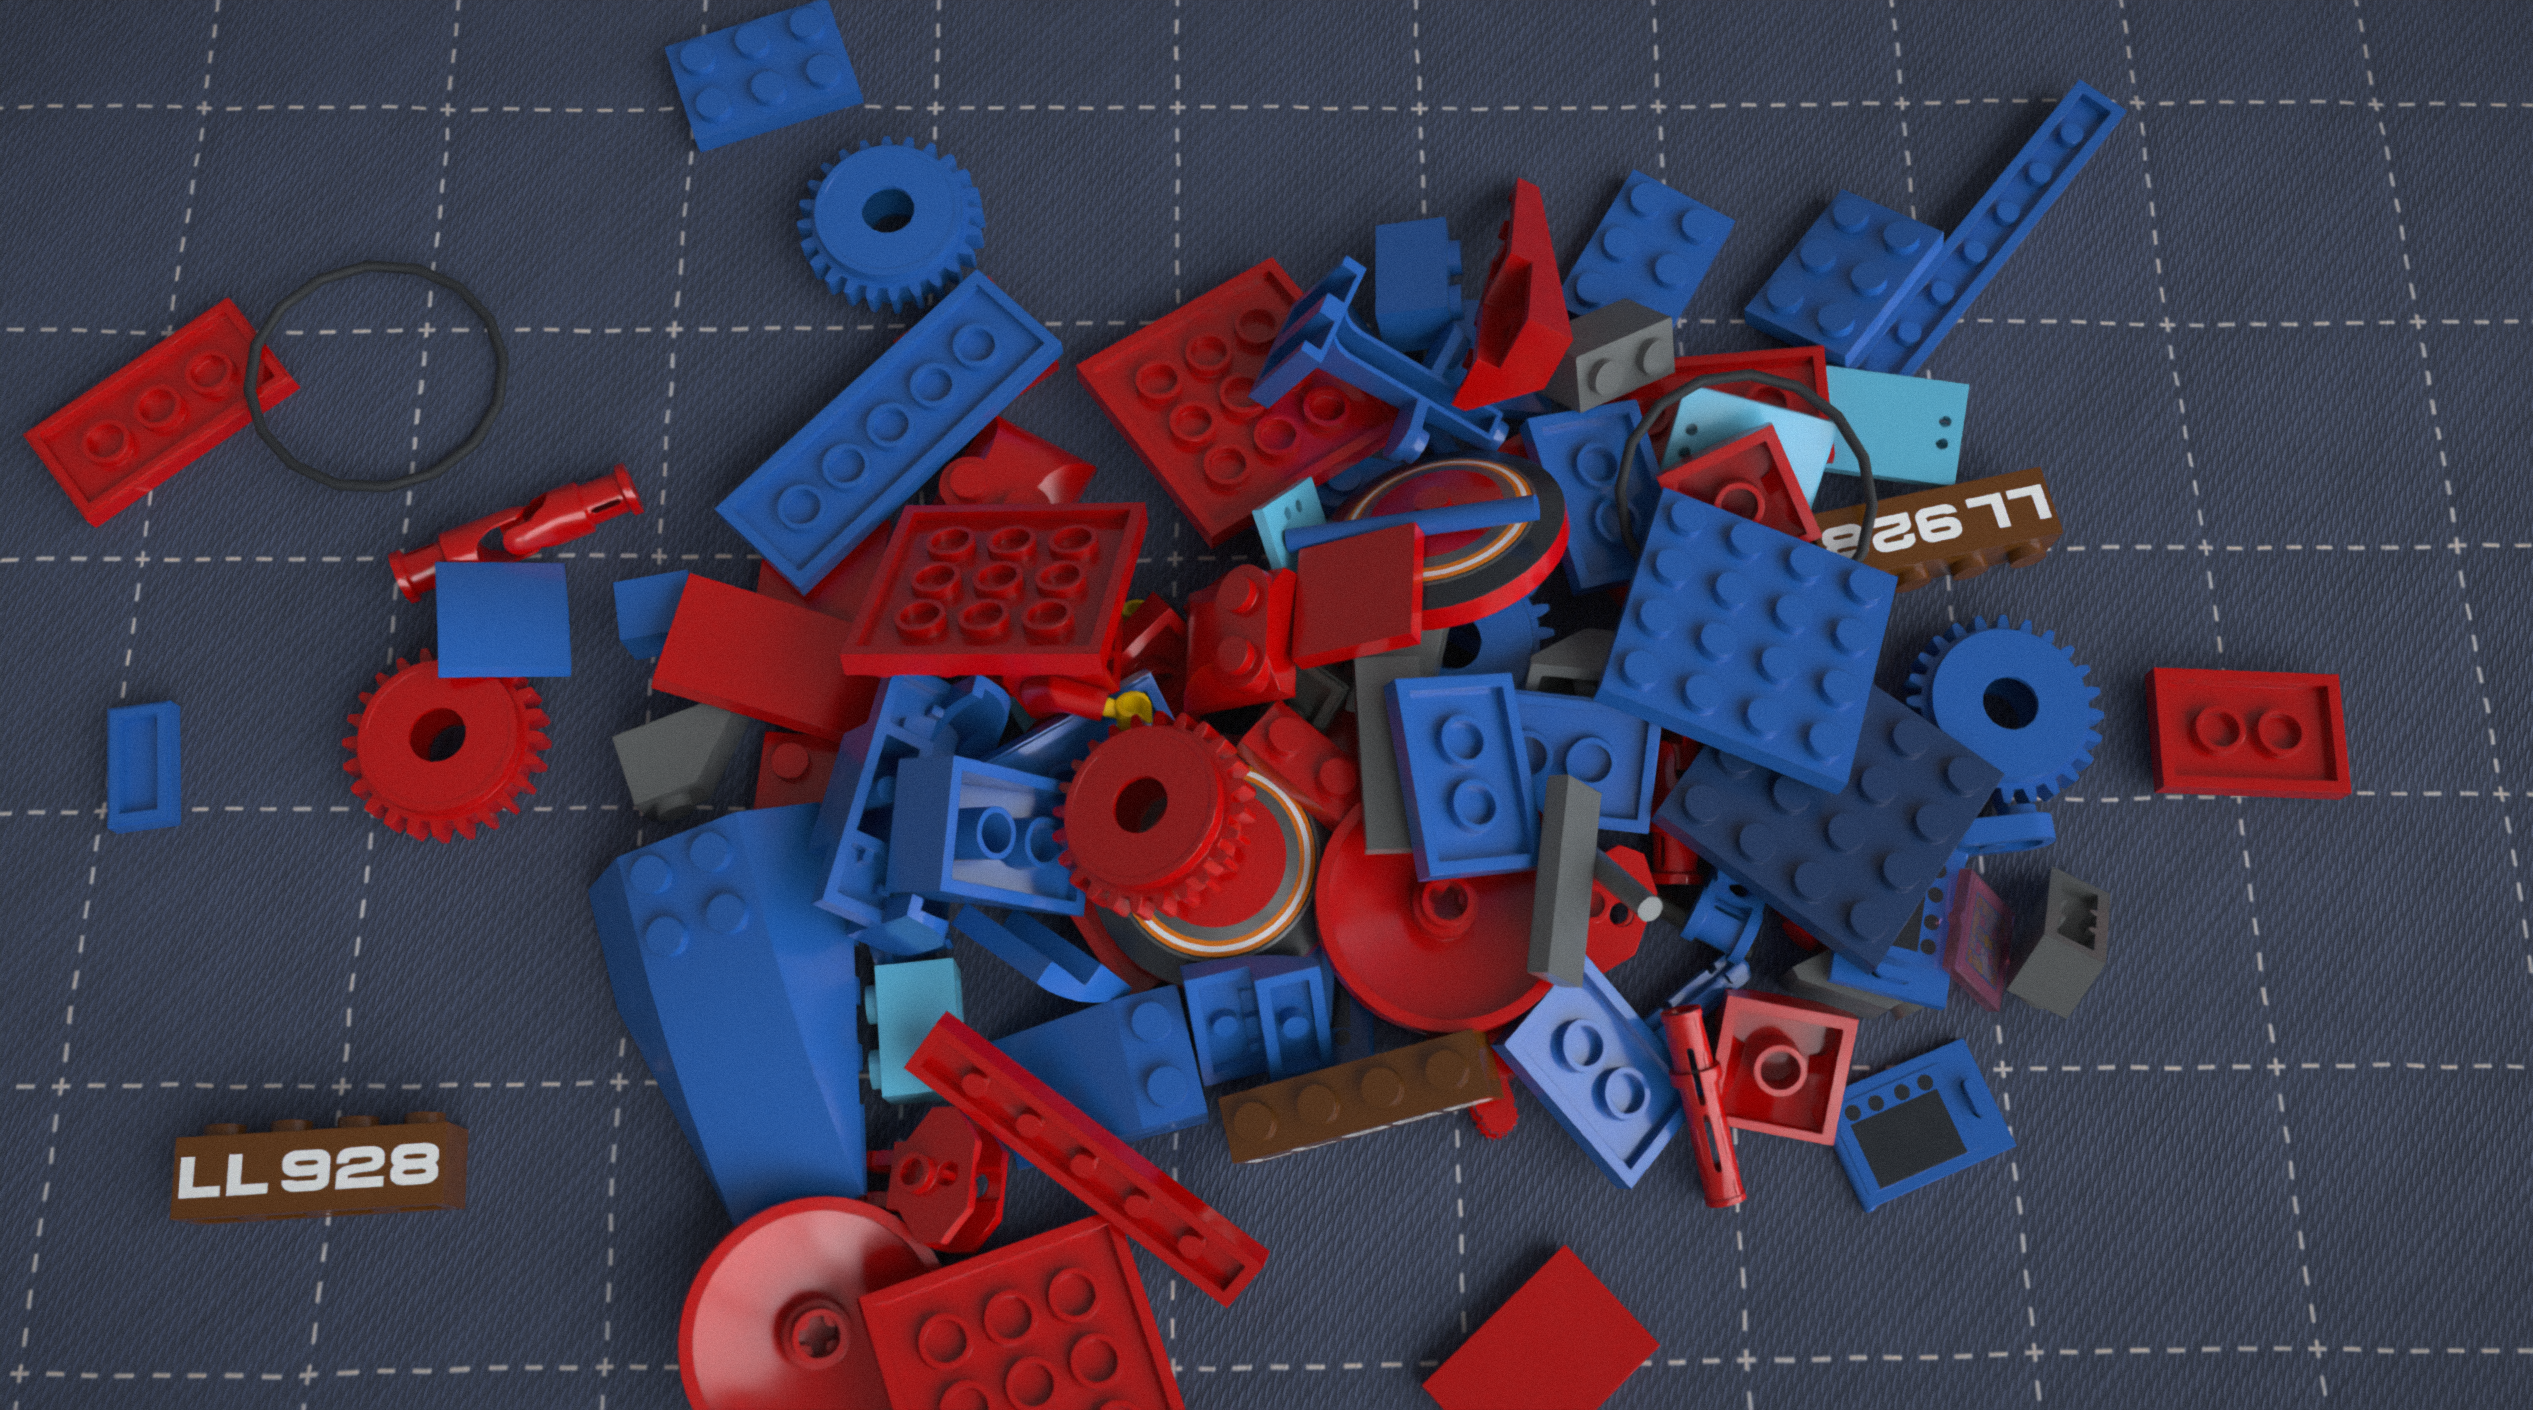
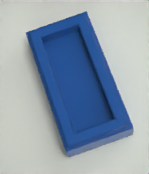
(143, 767)

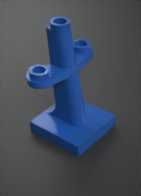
(1325, 338)

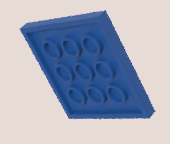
(1748, 641)

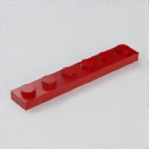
(1087, 1159)

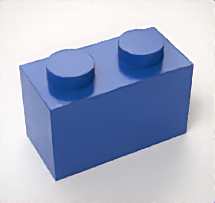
(1416, 282)

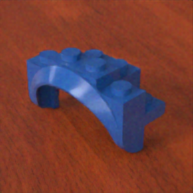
(854, 825)

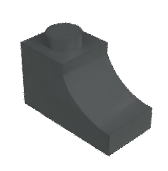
(2061, 944)

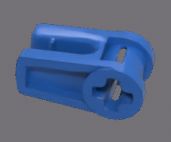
(1724, 919)

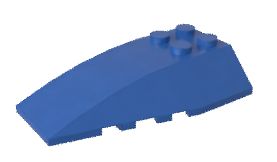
(743, 1003)

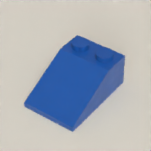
(979, 837)
(1118, 1064)

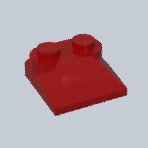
(1013, 468)
(1748, 478)
(1240, 641)
(1783, 1063)

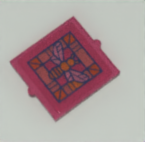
(1978, 940)

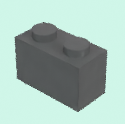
(1612, 355)

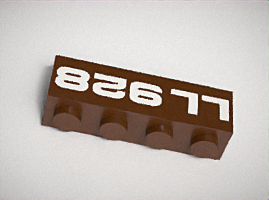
(1951, 529)
(1361, 1097)
(320, 1171)

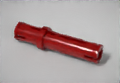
(1720, 1178)

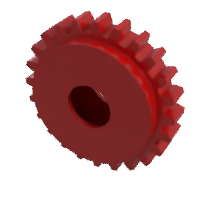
(473, 782)
(1186, 847)

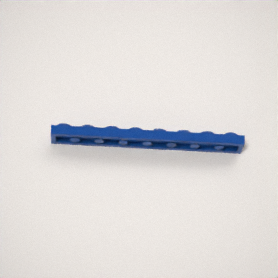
(1991, 232)

